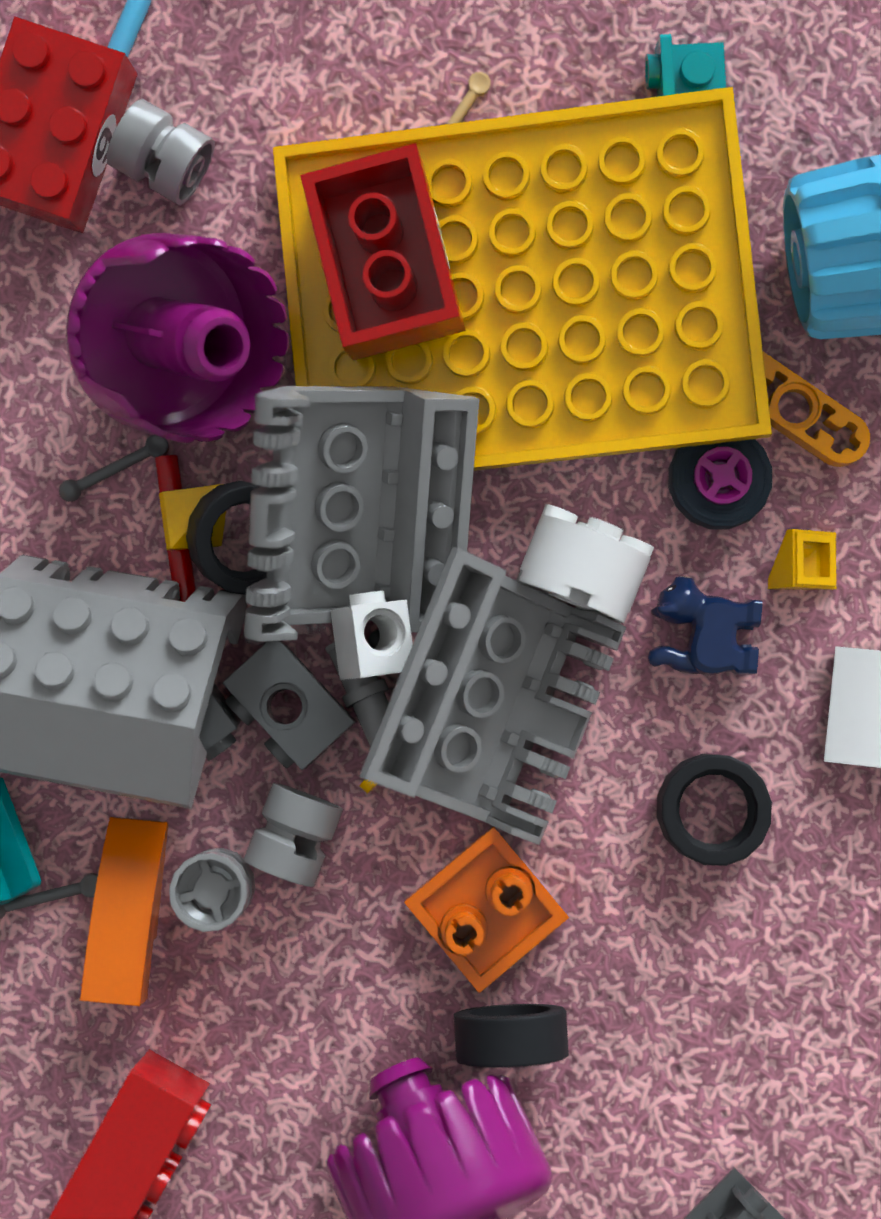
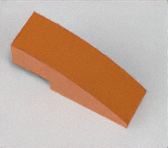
(125, 912)

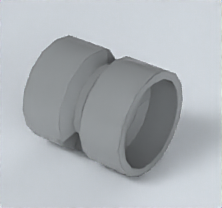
(153, 148)
(293, 835)
(212, 889)

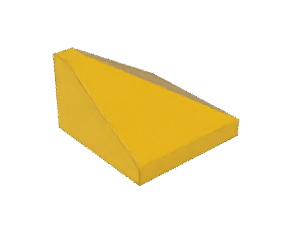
(176, 510)
(805, 561)

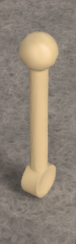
(478, 85)

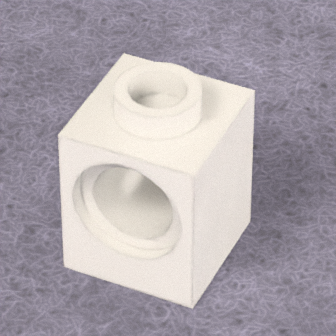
(353, 653)

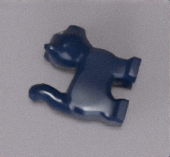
(714, 624)

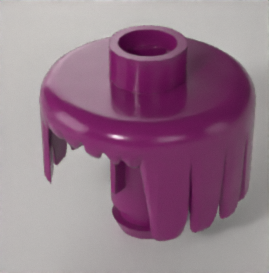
(176, 335)
(437, 1156)

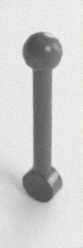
(155, 446)
(85, 887)

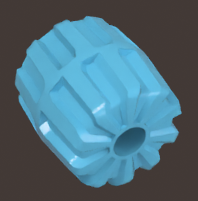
(835, 248)

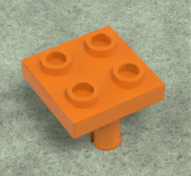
(486, 909)

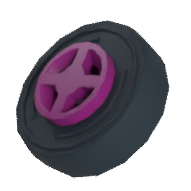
(733, 464)

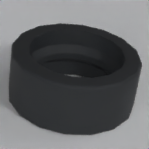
(200, 534)
(758, 809)
(511, 1035)

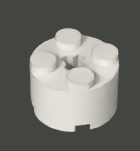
(585, 563)

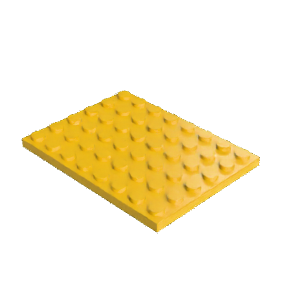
(590, 274)

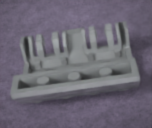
(356, 500)
(108, 678)
(484, 694)

